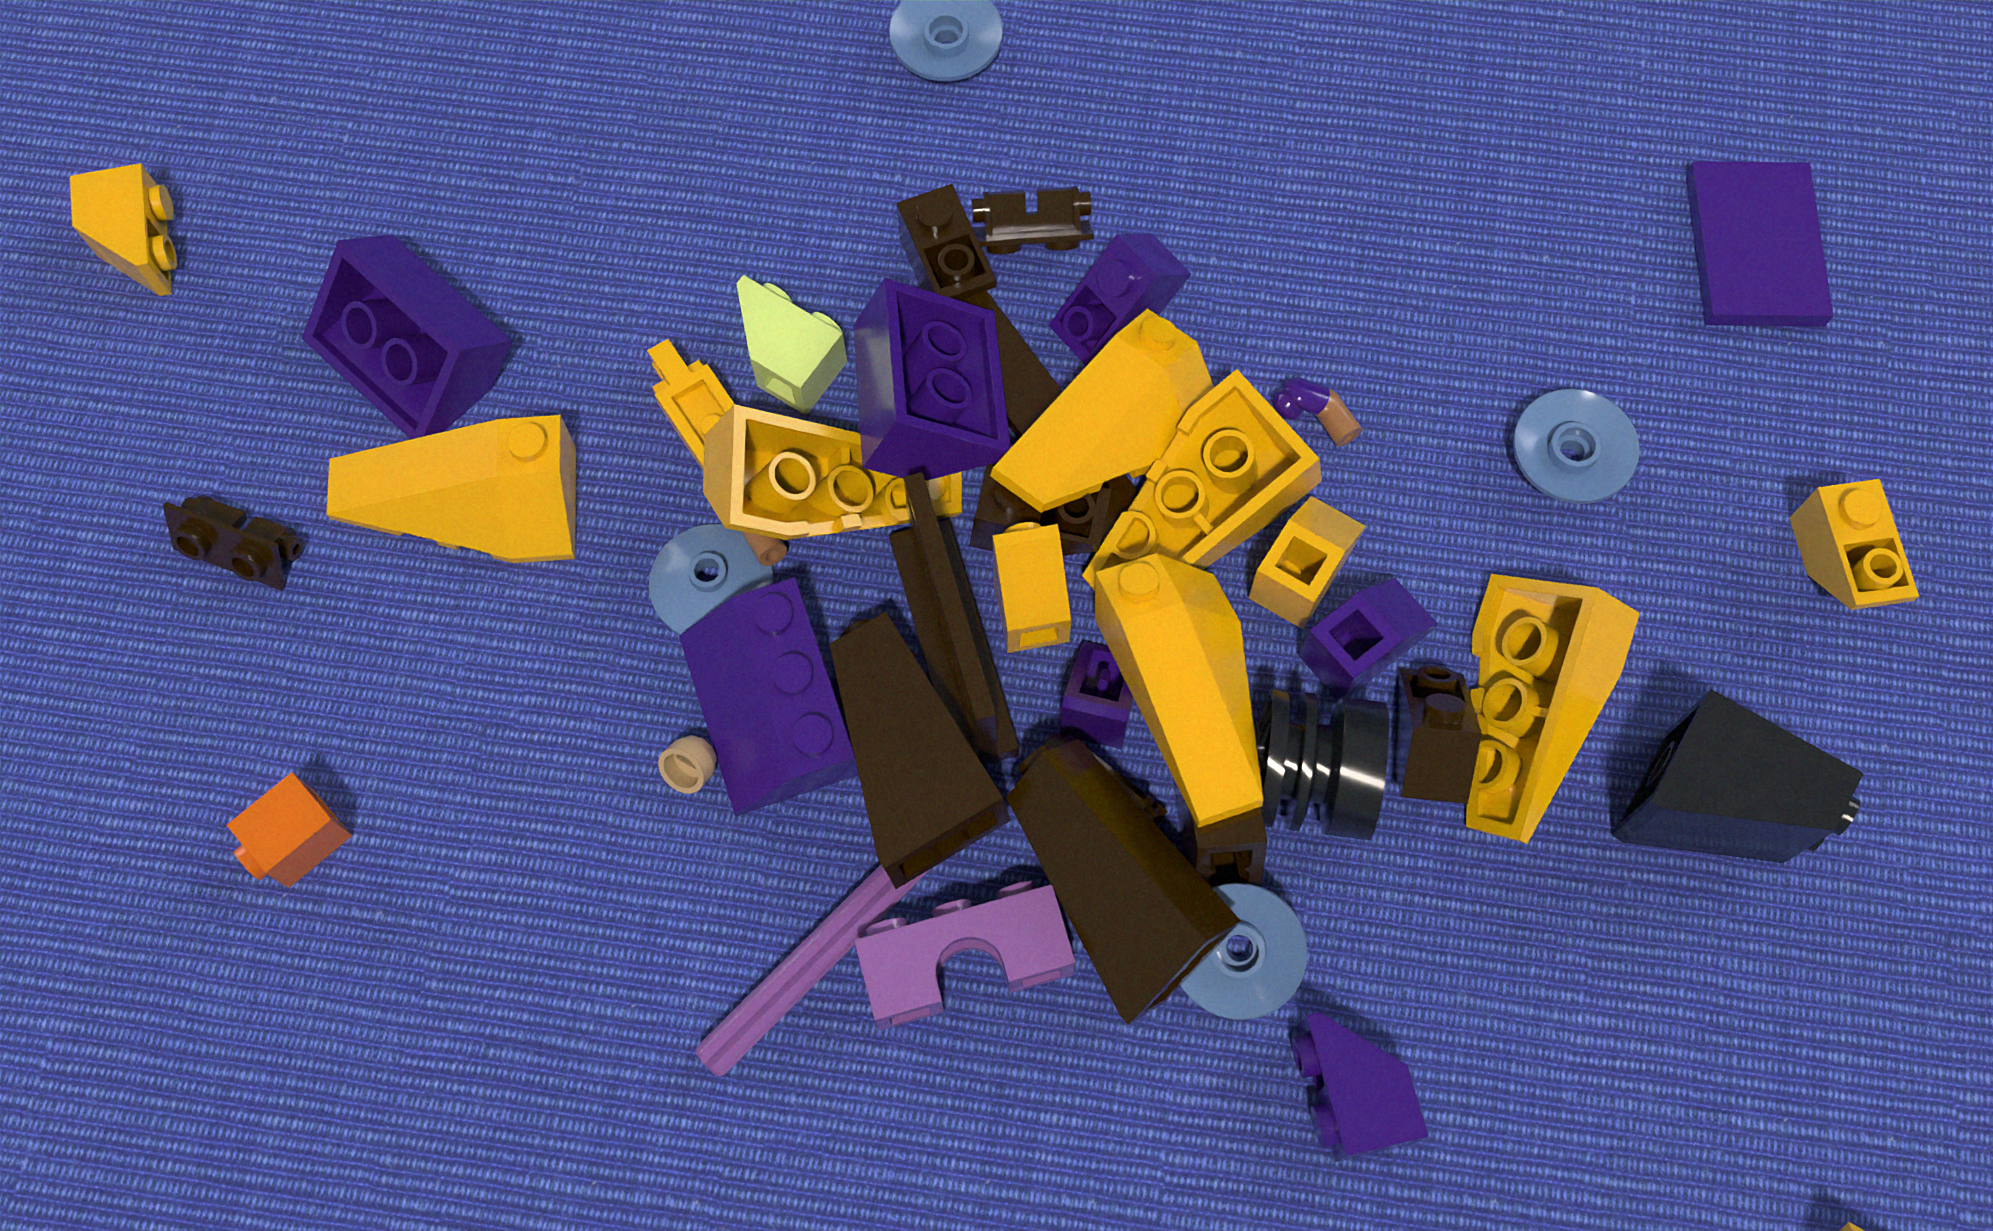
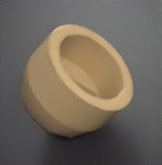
(687, 764)

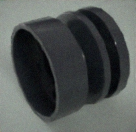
(1323, 764)

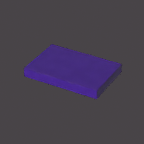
(1758, 244)

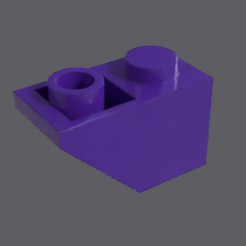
(1122, 284)
(1365, 636)
(1360, 1091)

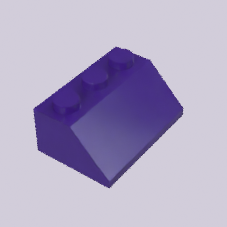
(403, 335)
(928, 384)
(767, 698)

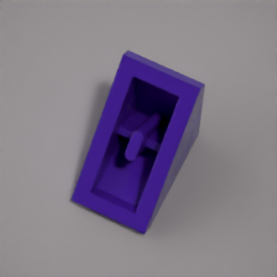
(1096, 699)

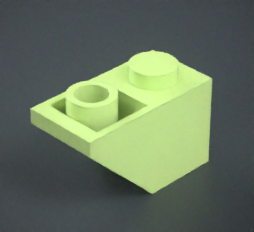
(789, 349)

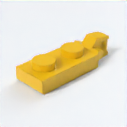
(688, 397)

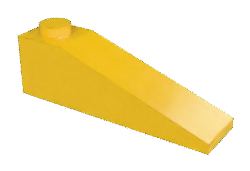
(1109, 417)
(803, 479)
(1215, 484)
(474, 487)
(1188, 677)
(1542, 681)

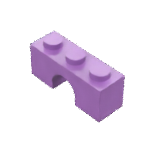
(1017, 930)

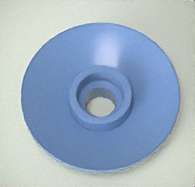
(923, 25)
(1590, 428)
(673, 580)
(1269, 975)

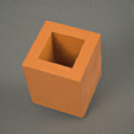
(287, 832)

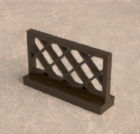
(950, 627)

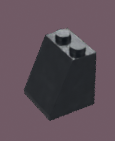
(1738, 788)

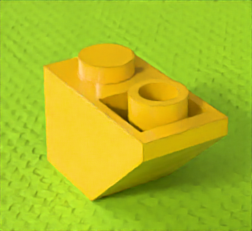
(125, 223)
(1854, 545)
(1305, 561)
(1031, 586)

